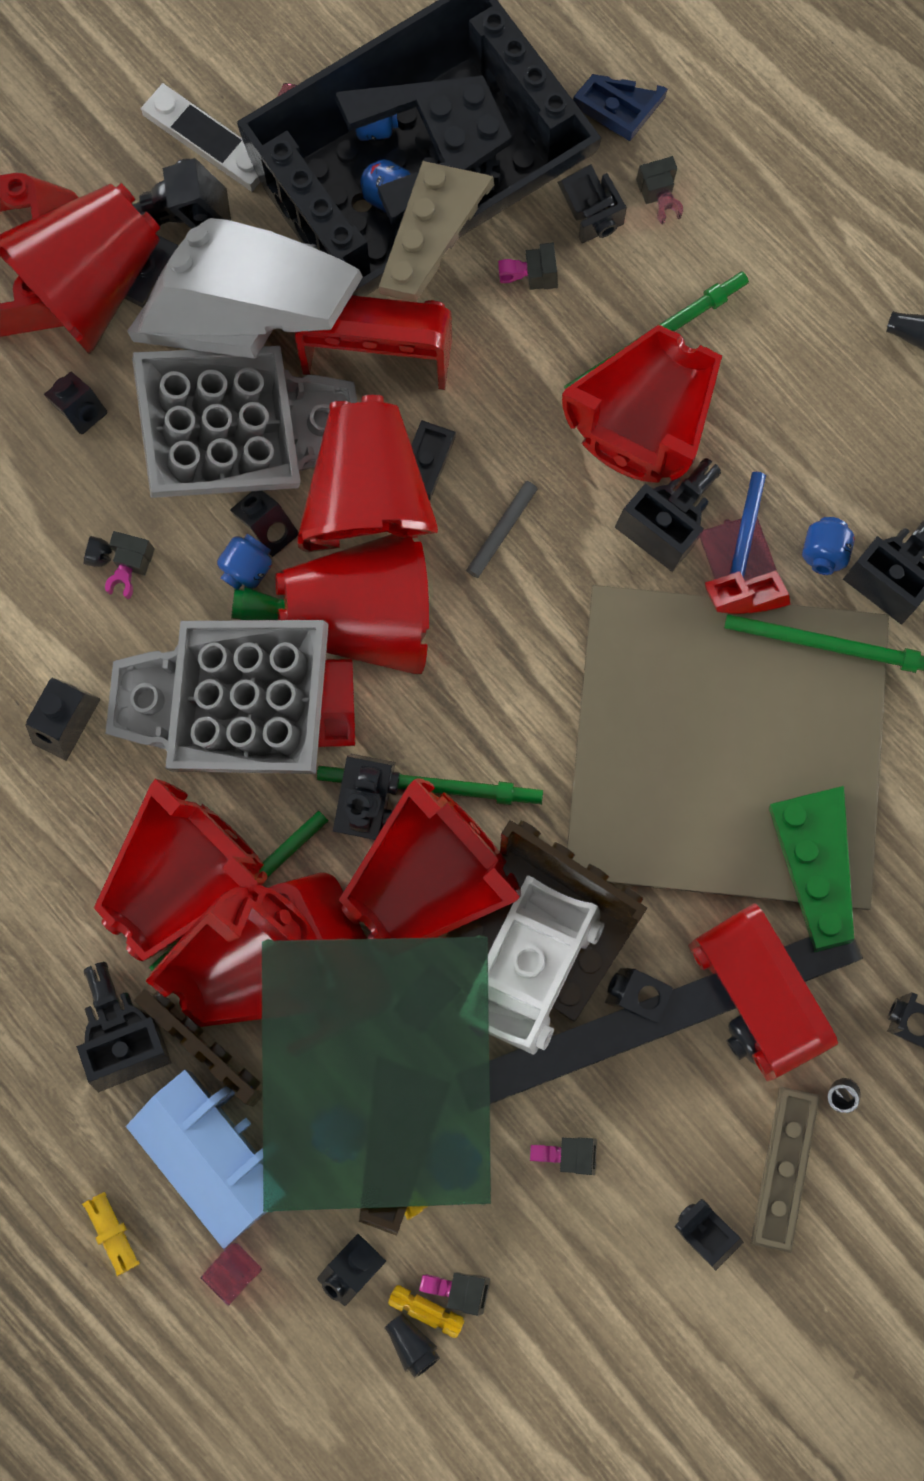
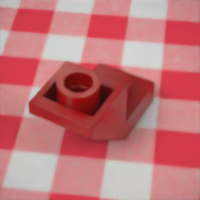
(337, 708)

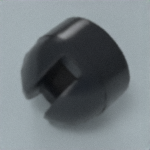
(95, 552)
(839, 1098)

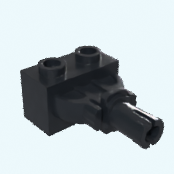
(185, 196)
(665, 519)
(892, 573)
(365, 796)
(120, 1041)

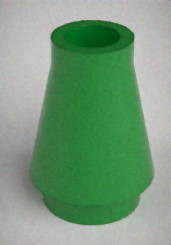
(254, 605)

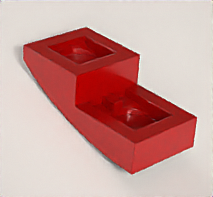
(739, 596)

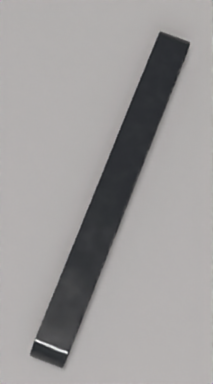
(628, 1030)

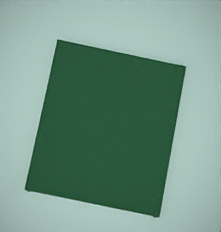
(375, 1073)

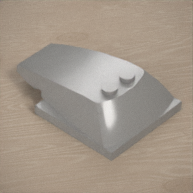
(237, 285)
(229, 420)
(227, 697)

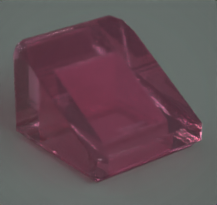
(231, 1273)

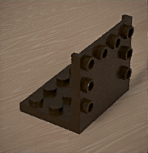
(555, 868)

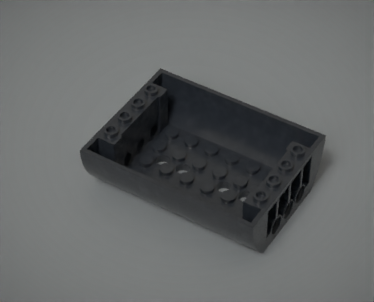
(316, 164)

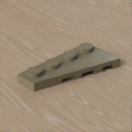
(431, 223)

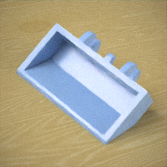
(203, 1155)

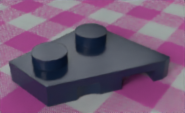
(618, 103)

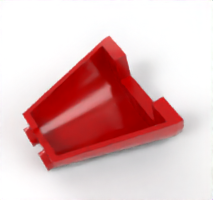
(83, 258)
(645, 406)
(364, 479)
(370, 599)
(172, 871)
(427, 871)
(220, 957)

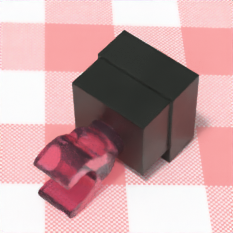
(657, 183)

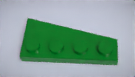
(817, 858)

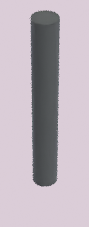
(501, 529)

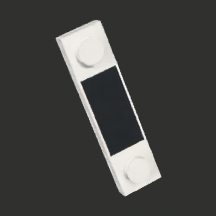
(201, 134)

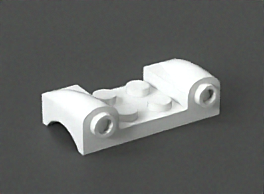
(534, 960)

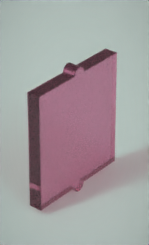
(720, 546)

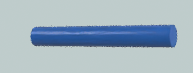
(748, 523)

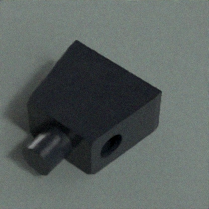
(61, 717)

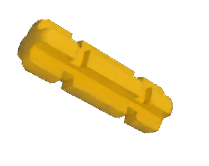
(426, 1311)

